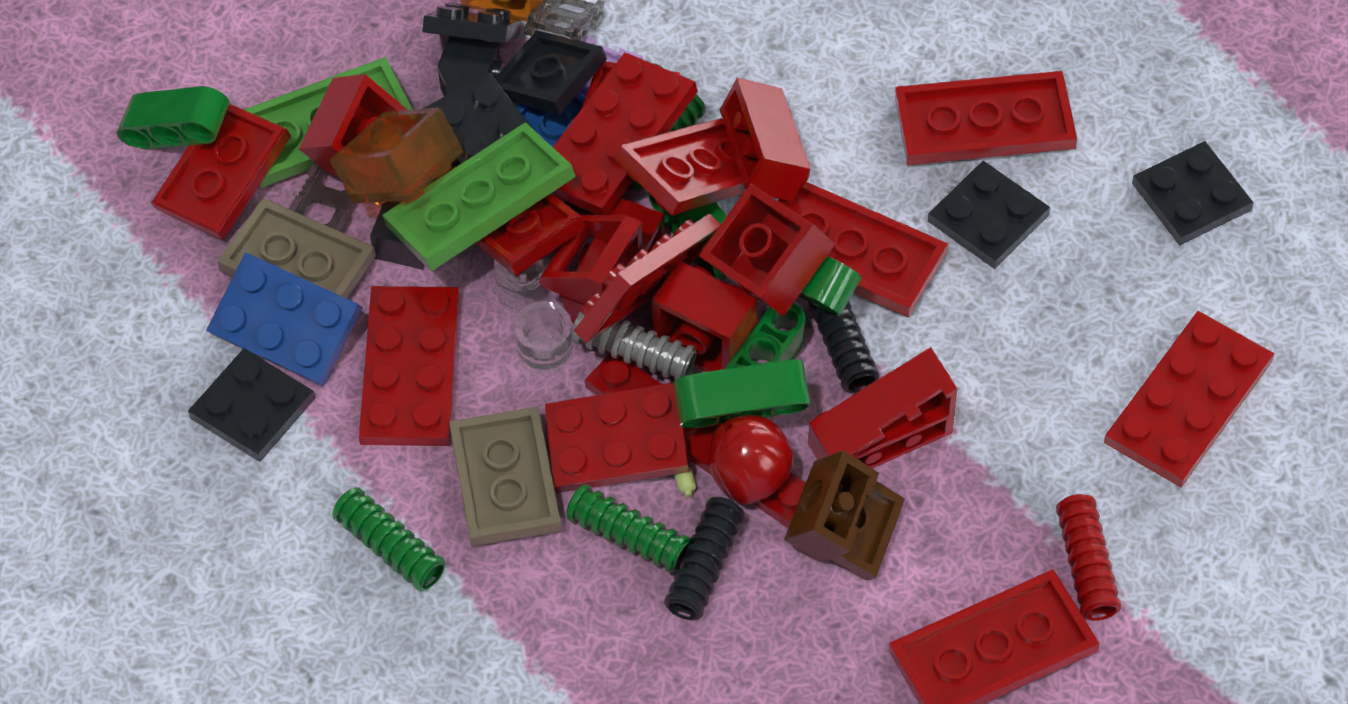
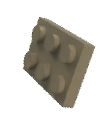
(300, 248)
(505, 476)

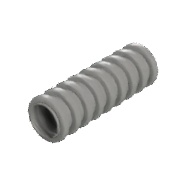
(642, 348)

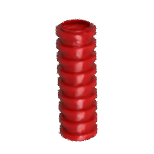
(1088, 557)

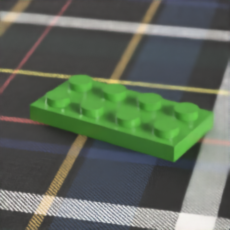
(299, 107)
(479, 196)

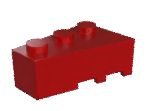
(890, 415)

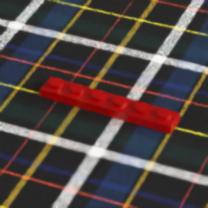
(616, 376)

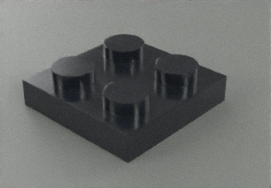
(457, 21)
(550, 71)
(479, 115)
(1192, 193)
(988, 214)
(251, 404)

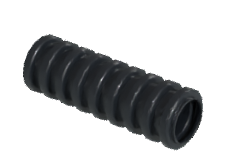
(846, 348)
(704, 558)

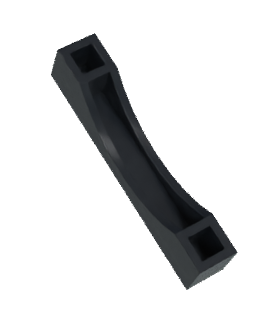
(459, 65)

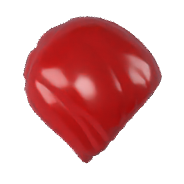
(749, 458)

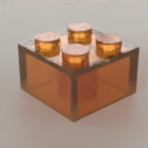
(397, 156)

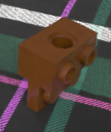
(845, 515)

